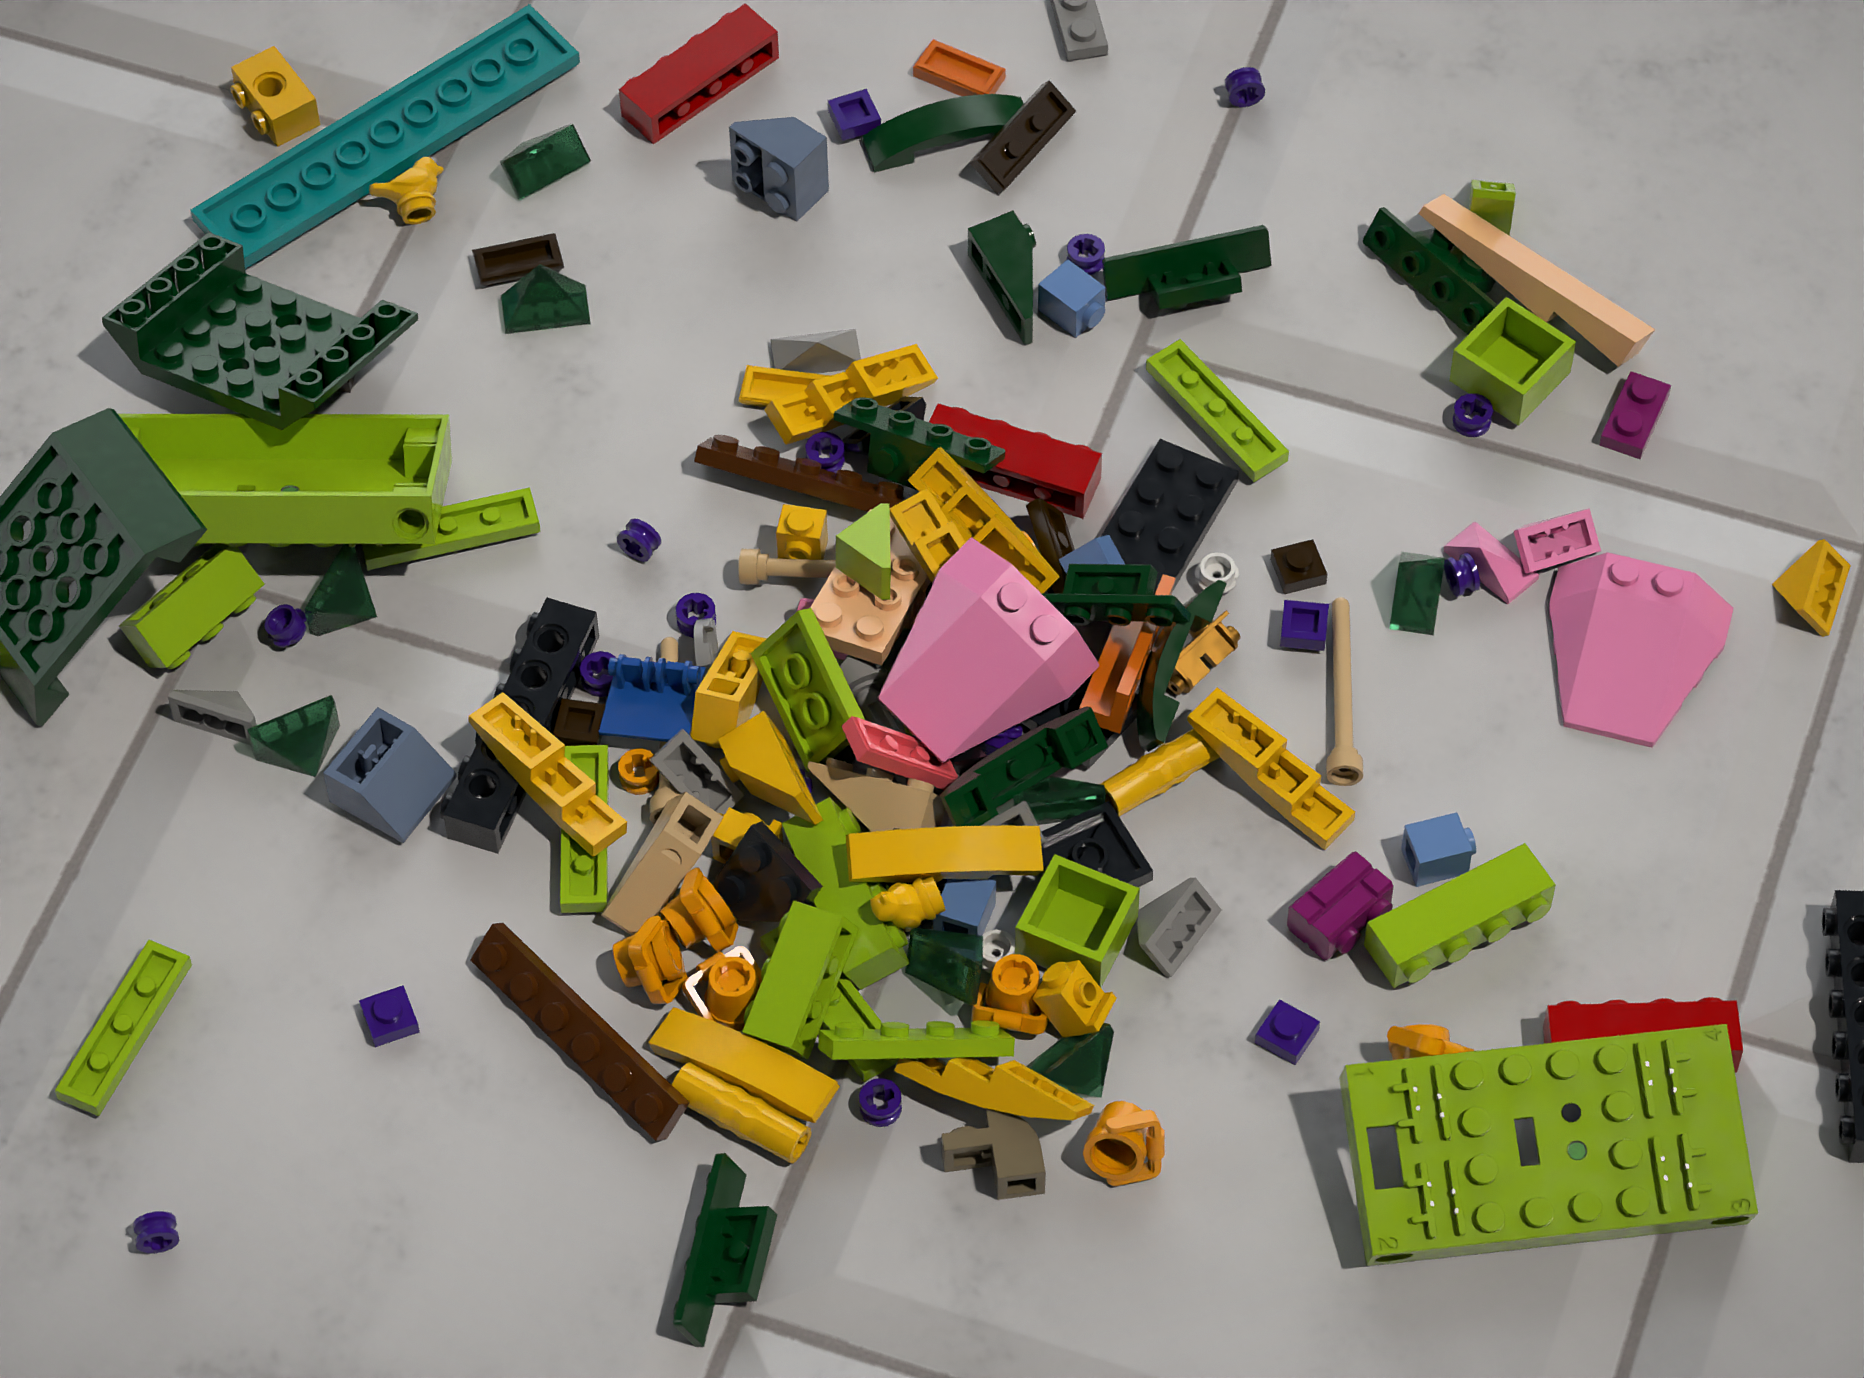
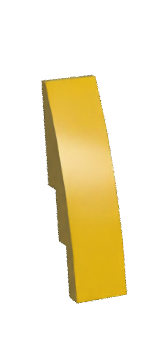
(878, 377)
(981, 517)
(927, 531)
(1269, 768)
(545, 773)
(944, 853)
(746, 1063)
(1005, 1089)

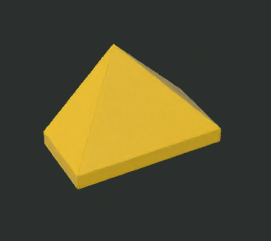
(1815, 585)

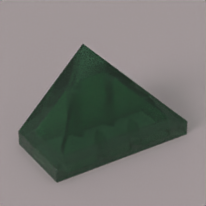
(544, 160)
(544, 302)
(1417, 593)
(341, 596)
(298, 737)
(1060, 799)
(947, 962)
(1078, 1061)

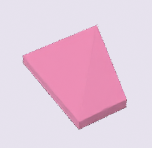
(1556, 540)
(1496, 564)

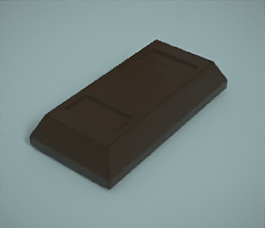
(516, 259)

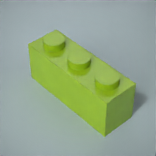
(192, 606)
(800, 979)

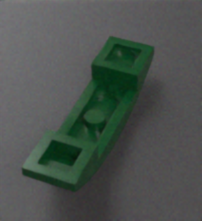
(935, 125)
(1154, 708)
(1021, 764)

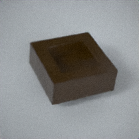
(1298, 566)
(579, 722)

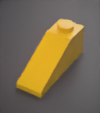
(727, 690)
(767, 767)

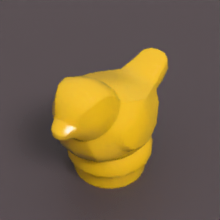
(412, 191)
(908, 903)

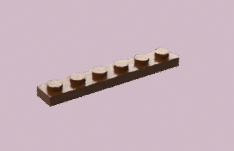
(799, 475)
(580, 1031)

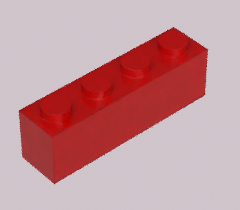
(698, 73)
(1033, 462)
(1617, 1017)

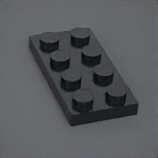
(1170, 509)

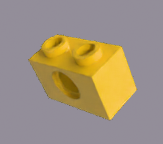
(274, 96)

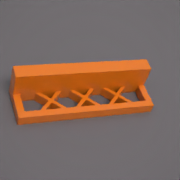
(1122, 668)

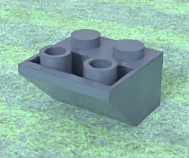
(780, 163)
(388, 775)

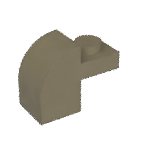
(1004, 1144)

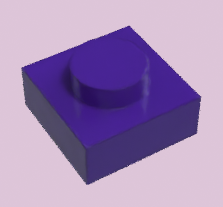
(853, 114)
(1304, 625)
(389, 1016)
(1287, 1032)

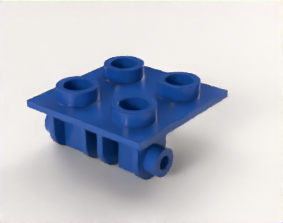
(650, 698)

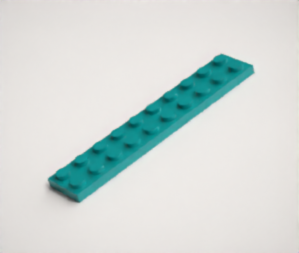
(387, 135)

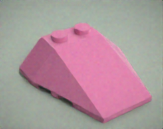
(1631, 643)
(982, 655)

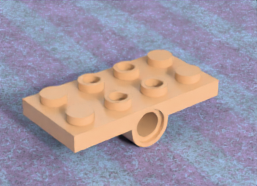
(860, 621)

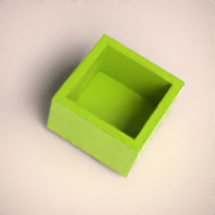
(1512, 360)
(1077, 917)

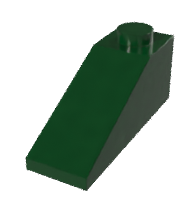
(1004, 259)

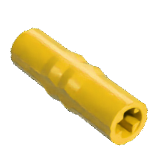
(1158, 771)
(741, 1113)

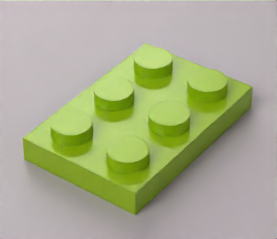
(807, 687)

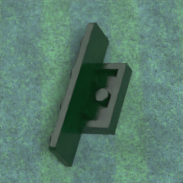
(1188, 269)
(1433, 269)
(904, 442)
(1116, 596)
(725, 1252)

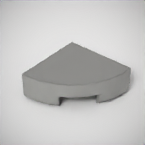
(705, 642)

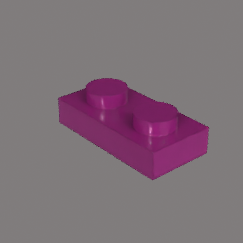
(1635, 415)

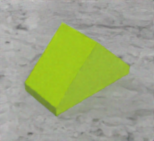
(1493, 202)
(865, 551)

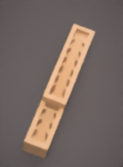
(1538, 282)

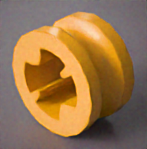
(627, 778)

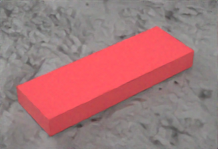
(896, 753)

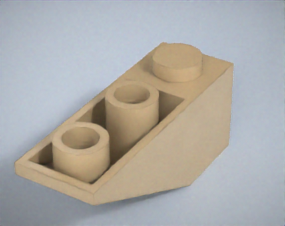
(878, 800)
(662, 862)

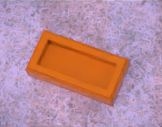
(958, 70)

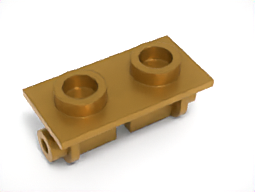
(1213, 643)

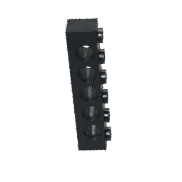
(556, 627)
(1846, 1002)

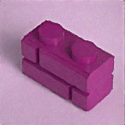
(1340, 906)

